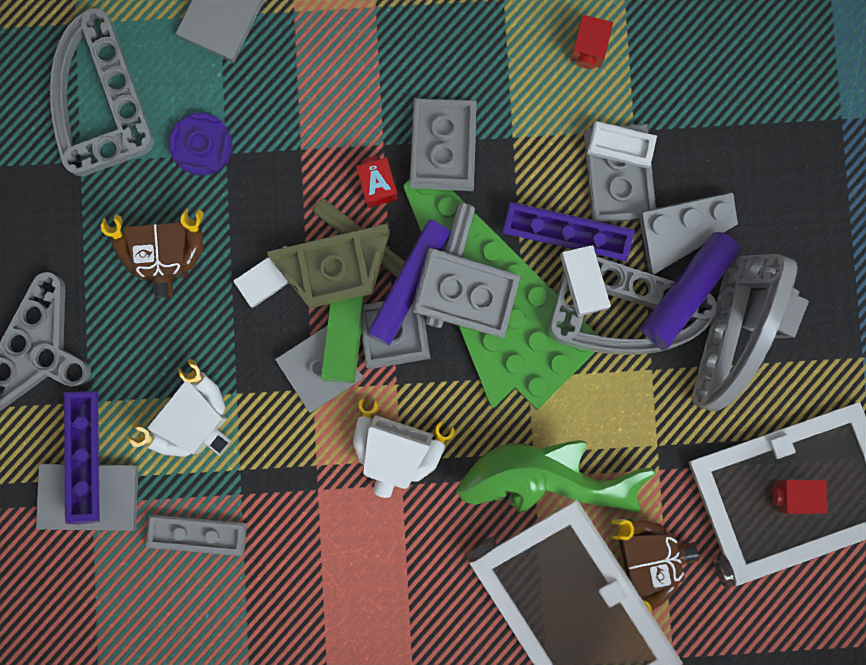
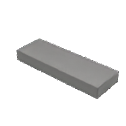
(196, 535)

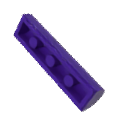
(568, 230)
(404, 288)
(690, 289)
(81, 457)

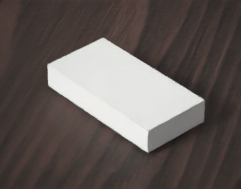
(621, 144)
(585, 280)
(260, 282)

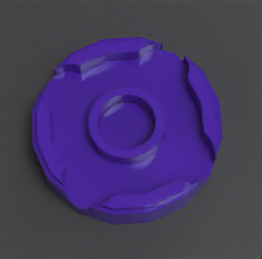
(200, 144)

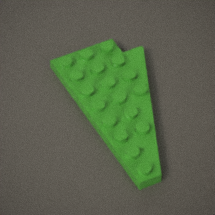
(527, 353)

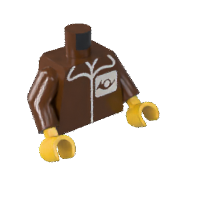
(158, 250)
(652, 559)

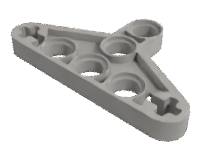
(45, 334)

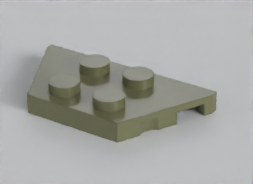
(334, 266)

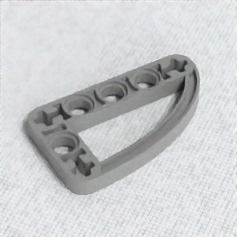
(77, 29)
(625, 291)
(715, 386)

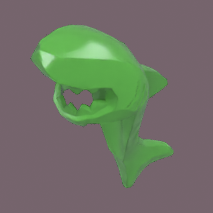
(533, 470)

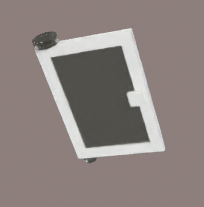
(740, 486)
(569, 595)

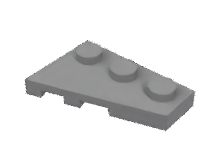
(683, 227)

